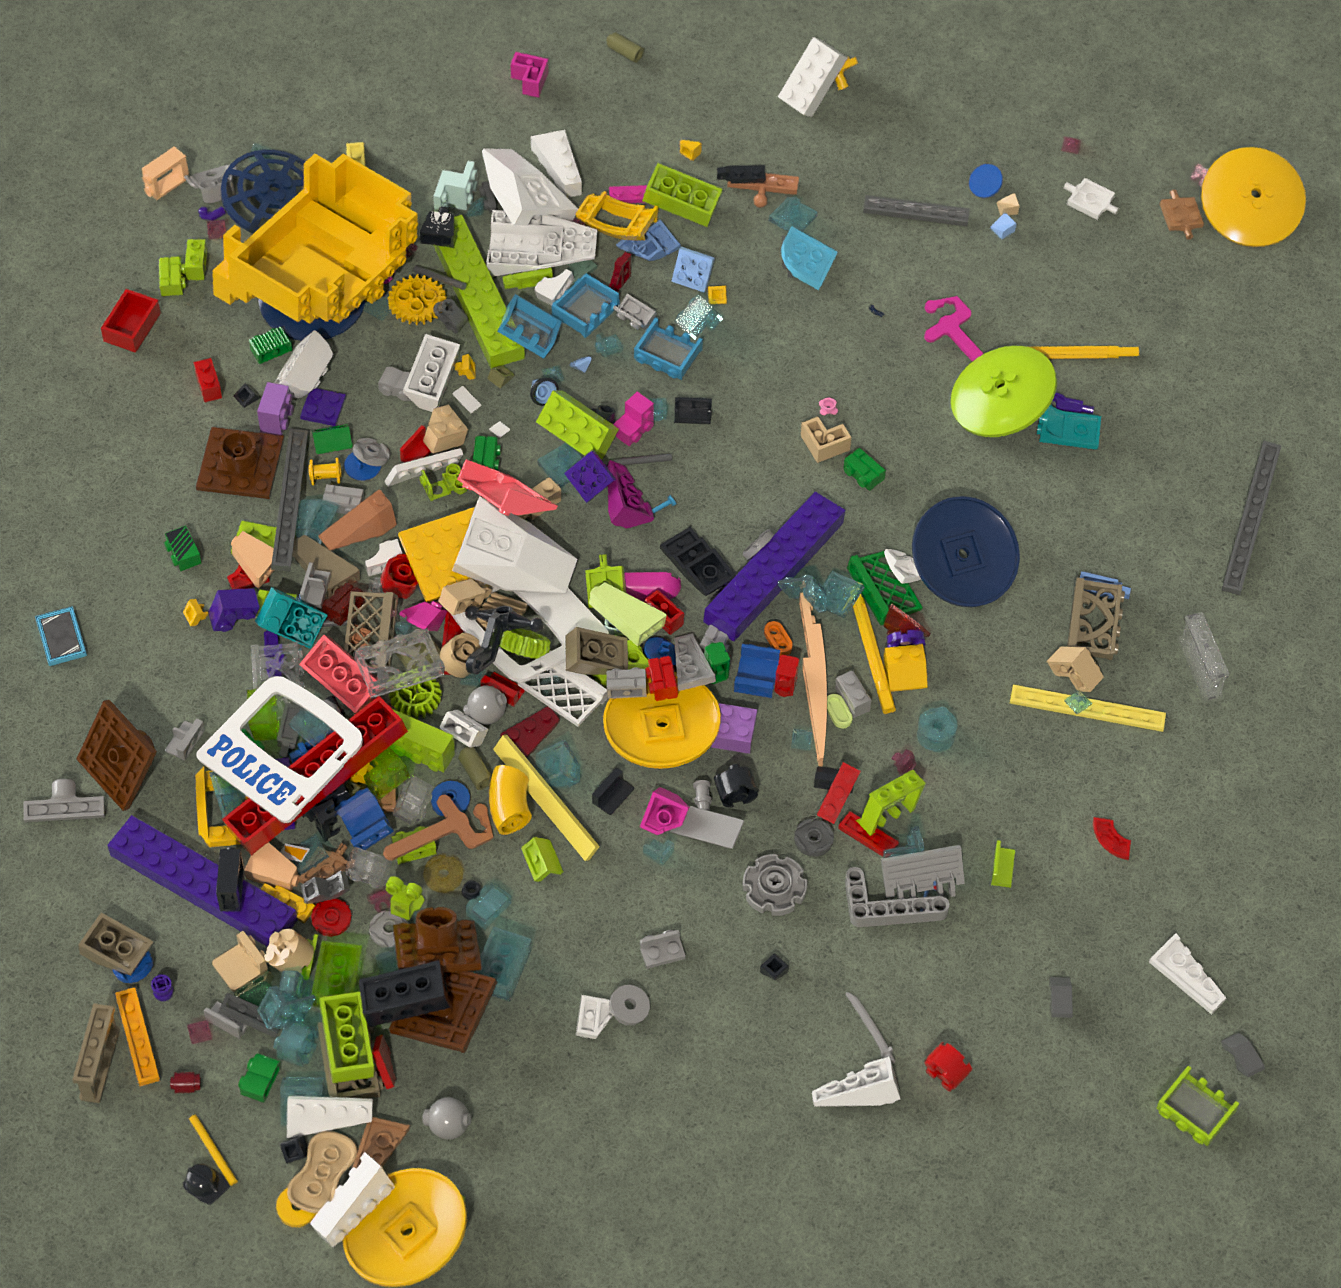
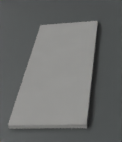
(710, 827)

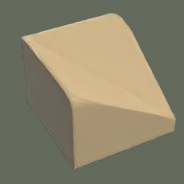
(1008, 205)

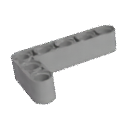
(889, 907)

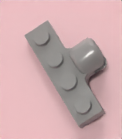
(64, 805)

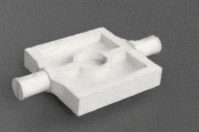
(1090, 198)

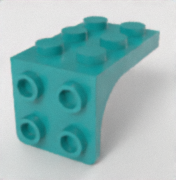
(1069, 428)

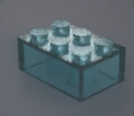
(505, 960)

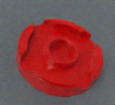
(336, 920)

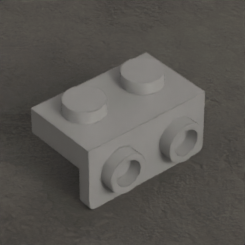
(636, 312)

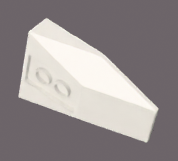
(523, 188)
(539, 245)
(512, 554)

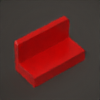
(415, 447)
(507, 687)

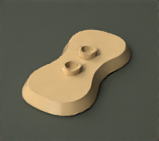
(326, 1161)

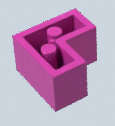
(531, 71)
(636, 420)

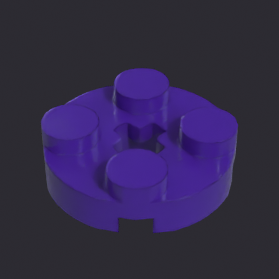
(912, 638)

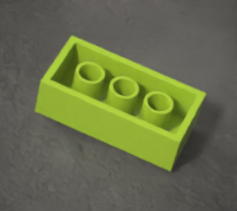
(682, 195)
(576, 424)
(425, 744)
(346, 1037)

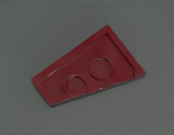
(532, 730)

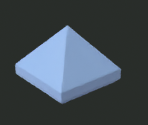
(581, 364)

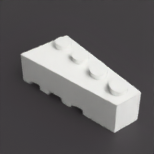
(557, 158)
(352, 1201)

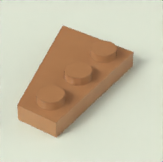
(380, 1140)

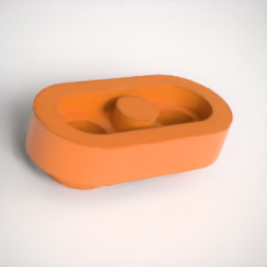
(778, 639)

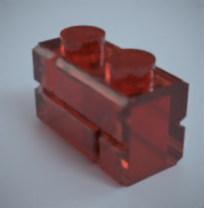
(338, 605)

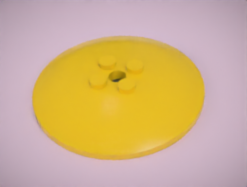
(1237, 212)
(690, 731)
(419, 1202)

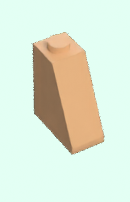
(253, 557)
(272, 868)

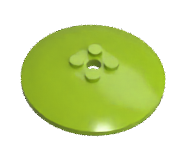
(1011, 408)

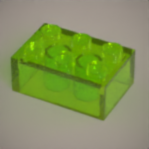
(337, 970)

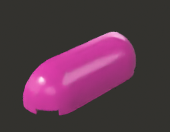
(643, 584)

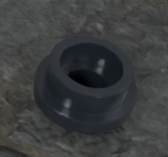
(471, 885)

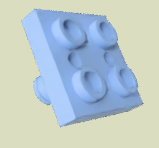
(701, 264)

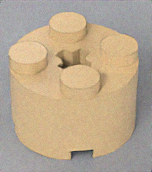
(456, 652)
(289, 951)

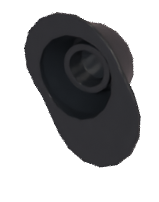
(205, 1183)

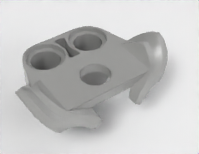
(211, 185)

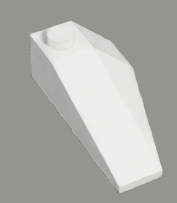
(867, 1087)

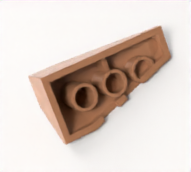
(367, 520)

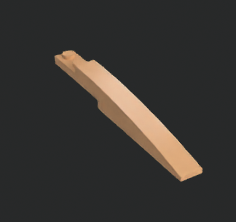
(815, 676)

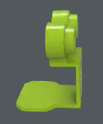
(448, 483)
(405, 897)

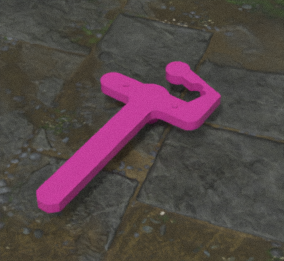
(950, 324)

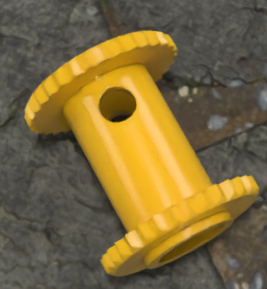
(325, 471)

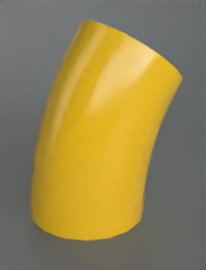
(509, 799)

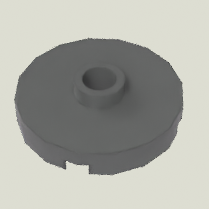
(813, 828)

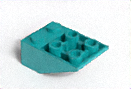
(290, 618)

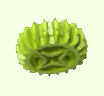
(525, 643)
(421, 703)

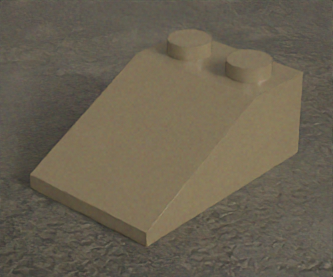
(595, 652)
(114, 945)

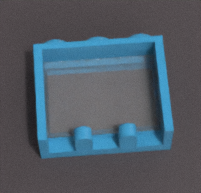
(585, 305)
(529, 326)
(667, 351)

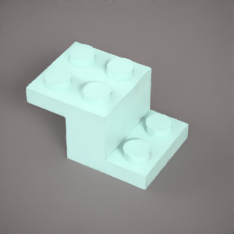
(456, 188)

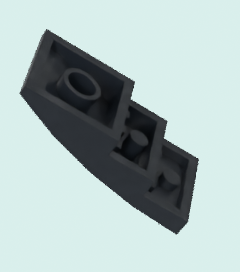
(697, 561)

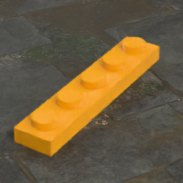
(137, 1036)

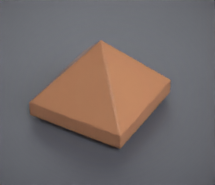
(355, 639)

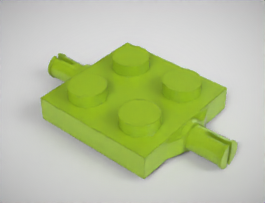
(611, 575)

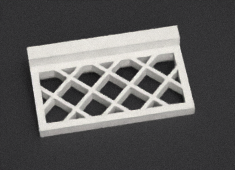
(581, 681)

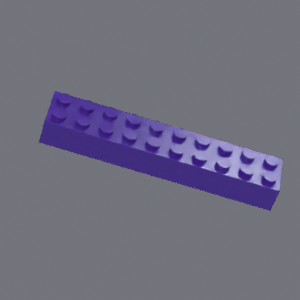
(779, 559)
(196, 880)

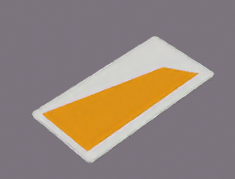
(294, 852)

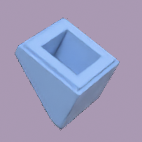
(1004, 226)

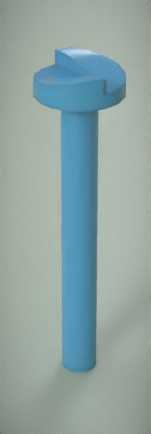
(670, 501)

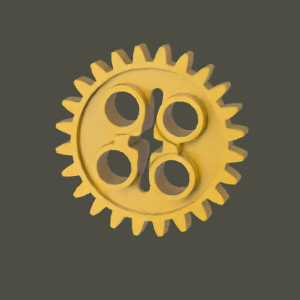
(415, 299)

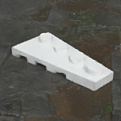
(413, 468)
(1182, 969)
(320, 1114)

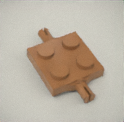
(1181, 214)
(328, 867)

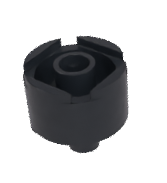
(736, 785)

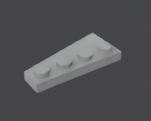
(691, 663)

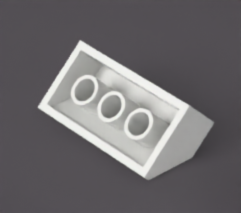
(431, 372)

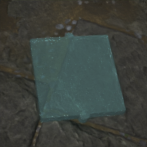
(379, 308)
(314, 856)

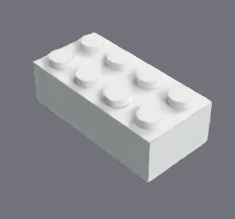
(812, 77)

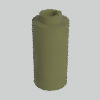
(625, 47)
(475, 768)

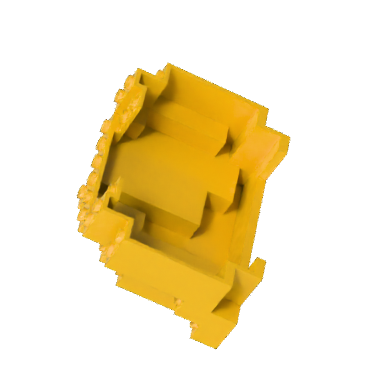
(323, 246)

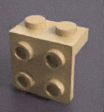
(241, 963)

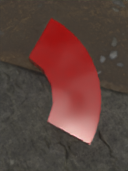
(1110, 839)

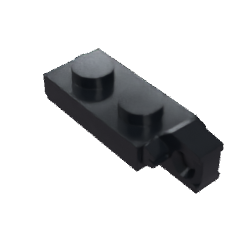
(742, 174)

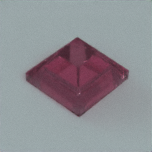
(1071, 145)
(216, 229)
(199, 1032)

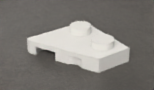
(592, 1016)

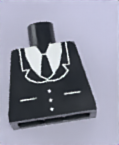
(438, 228)

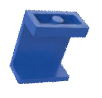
(757, 670)
(364, 819)

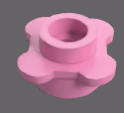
(828, 402)

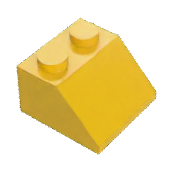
(905, 667)

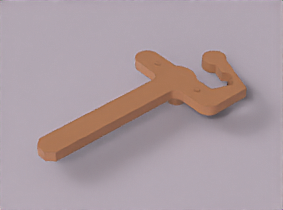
(455, 822)

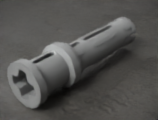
(702, 797)

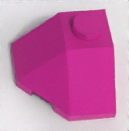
(425, 615)
(664, 812)

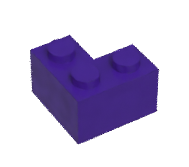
(232, 605)

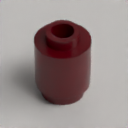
(185, 1082)

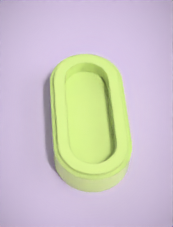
(838, 711)

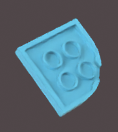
(807, 257)

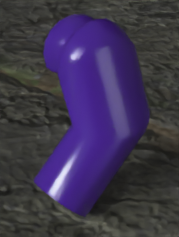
(211, 215)

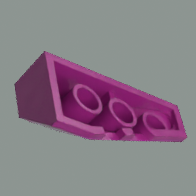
(625, 501)

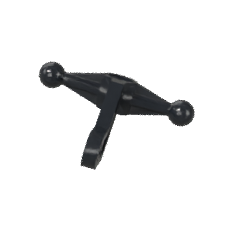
(499, 621)

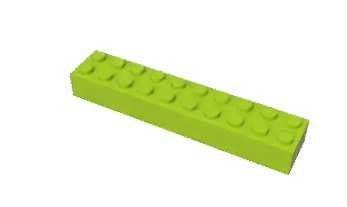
(480, 297)

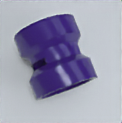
(164, 992)

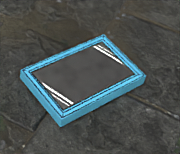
(60, 636)

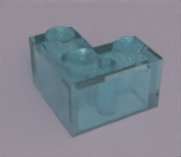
(698, 316)

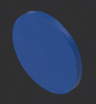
(985, 181)
(358, 470)
(658, 648)

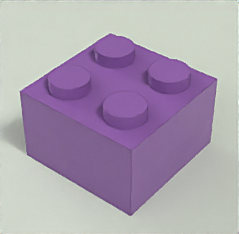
(275, 409)
(736, 728)

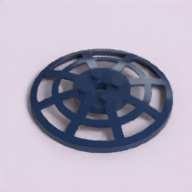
(262, 186)

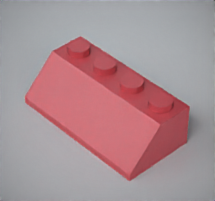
(338, 673)

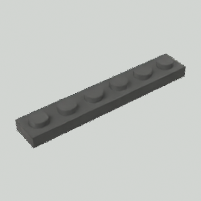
(916, 210)

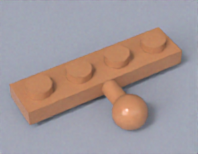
(773, 183)

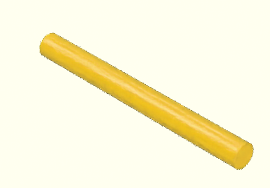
(213, 1150)

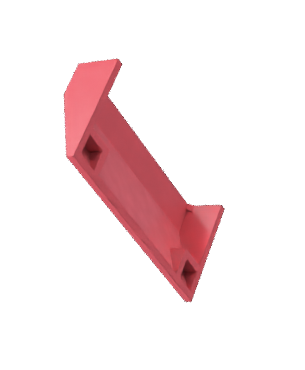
(503, 490)

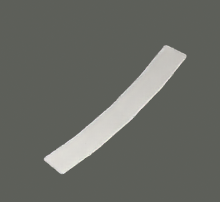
(472, 404)

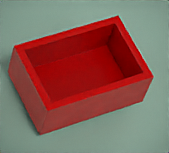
(130, 320)

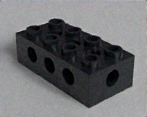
(404, 993)

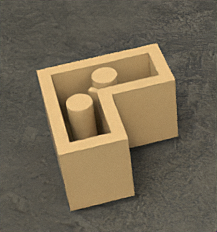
(444, 430)
(822, 442)
(1078, 666)

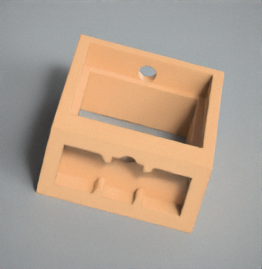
(171, 159)

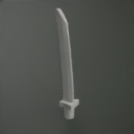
(885, 1050)

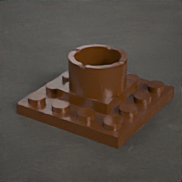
(240, 463)
(116, 754)
(437, 938)
(456, 1025)

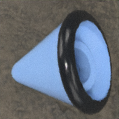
(542, 389)

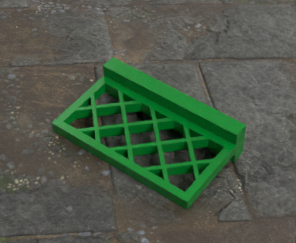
(871, 591)

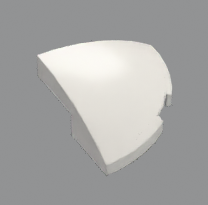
(902, 566)

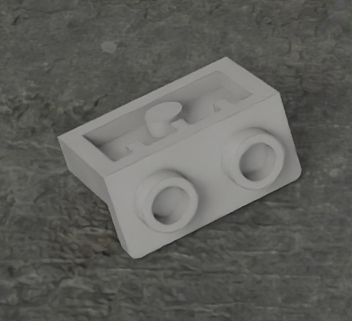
(661, 949)

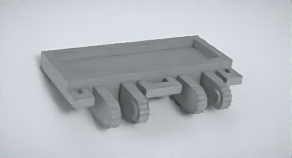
(921, 870)

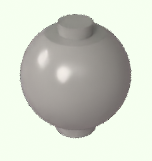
(485, 705)
(447, 1118)

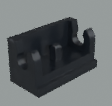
(693, 410)
(324, 817)

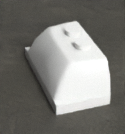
(305, 365)

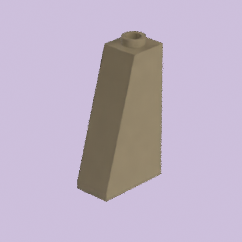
(341, 571)

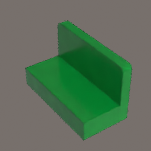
(332, 439)

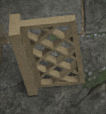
(387, 625)

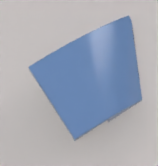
(655, 241)

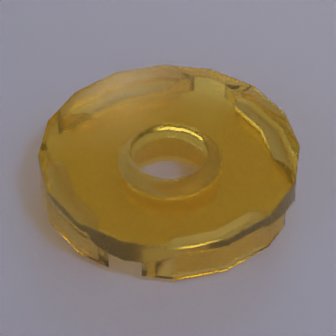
(447, 883)

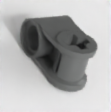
(451, 315)

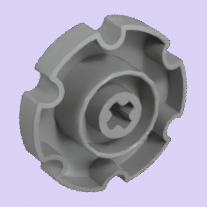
(780, 898)

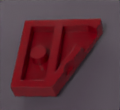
(621, 272)

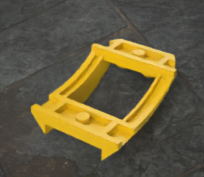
(640, 216)
(215, 835)

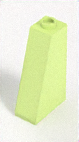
(626, 613)

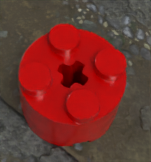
(399, 577)
(947, 1065)

